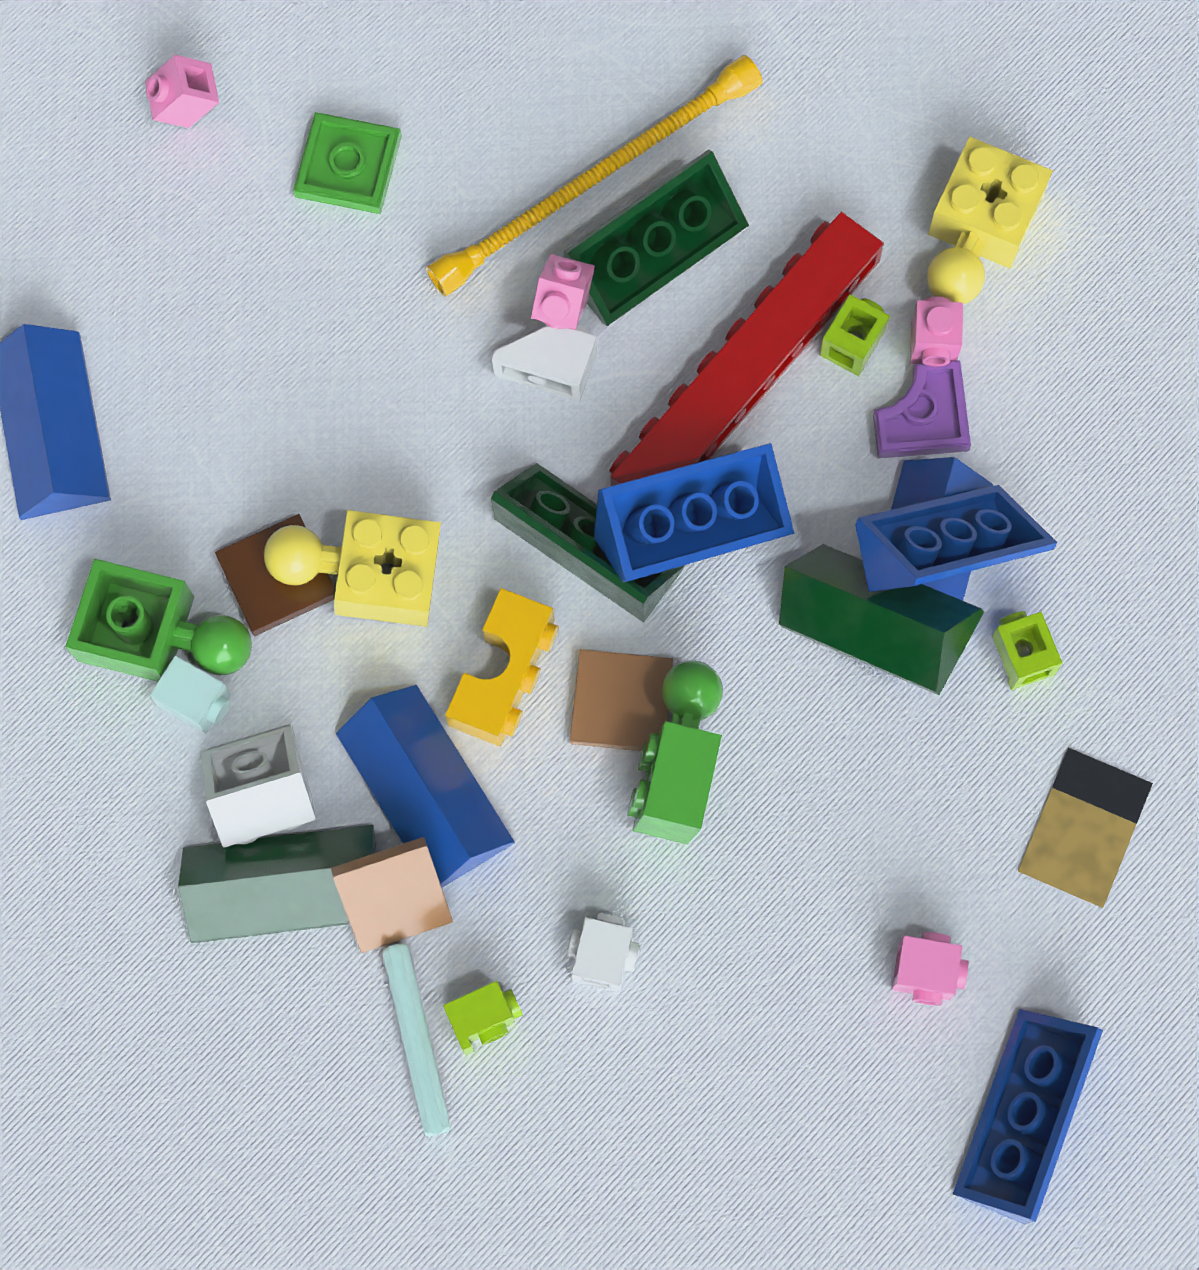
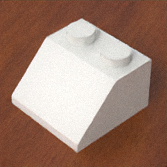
(257, 787)

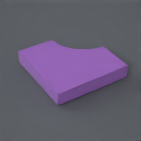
(928, 417)

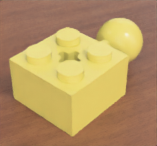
(982, 215)
(369, 540)

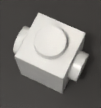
(603, 952)

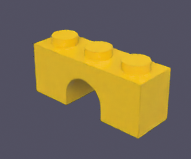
(490, 705)

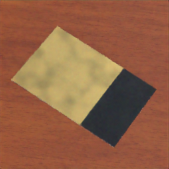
(1085, 827)

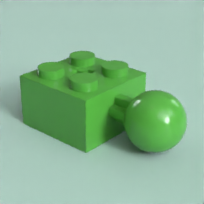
(146, 648)
(679, 757)

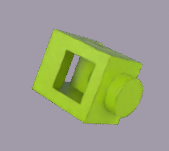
(845, 348)
(1034, 633)
(482, 1015)

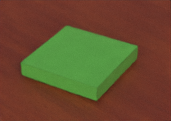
(347, 163)

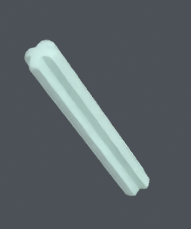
(416, 1040)

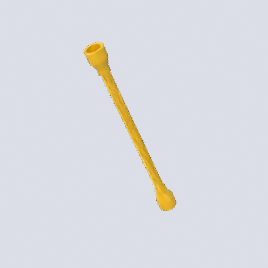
(733, 82)

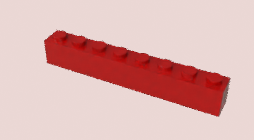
(756, 352)

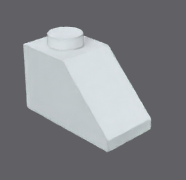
(549, 360)

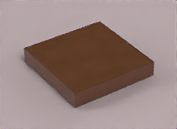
(261, 596)

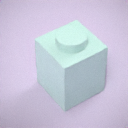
(192, 695)

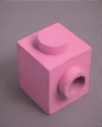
(181, 91)
(562, 292)
(936, 331)
(929, 968)

